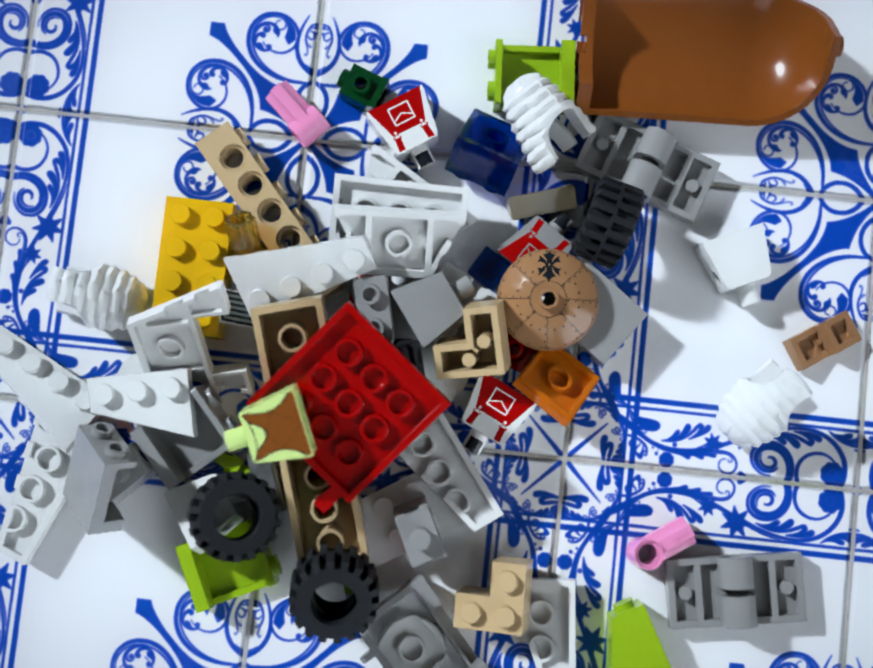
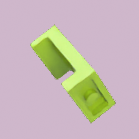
(517, 60)
(217, 581)

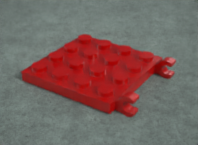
(359, 400)

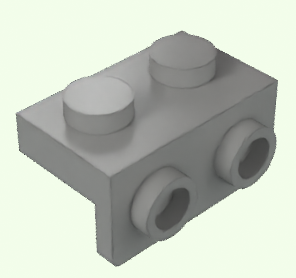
(373, 300)

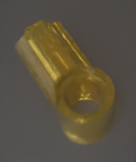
(243, 233)

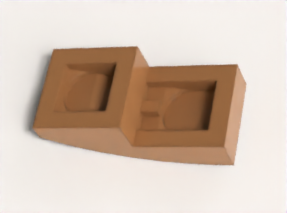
(822, 340)

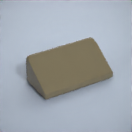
(541, 202)

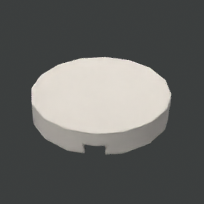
(413, 642)

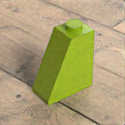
(632, 638)

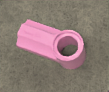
(302, 120)
(663, 543)

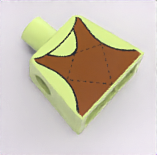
(274, 428)

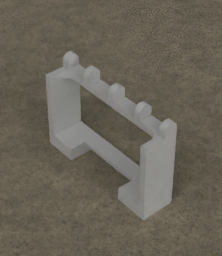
(432, 605)

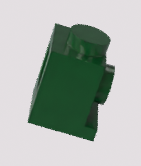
(367, 98)

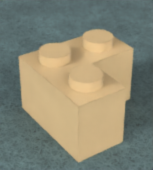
(482, 350)
(504, 605)

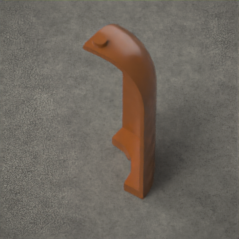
(703, 59)

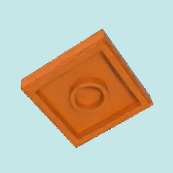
(556, 383)

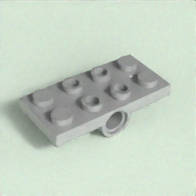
(651, 160)
(735, 590)

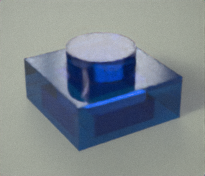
(488, 269)

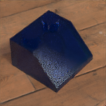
(486, 153)

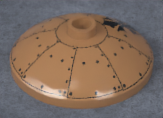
(553, 325)

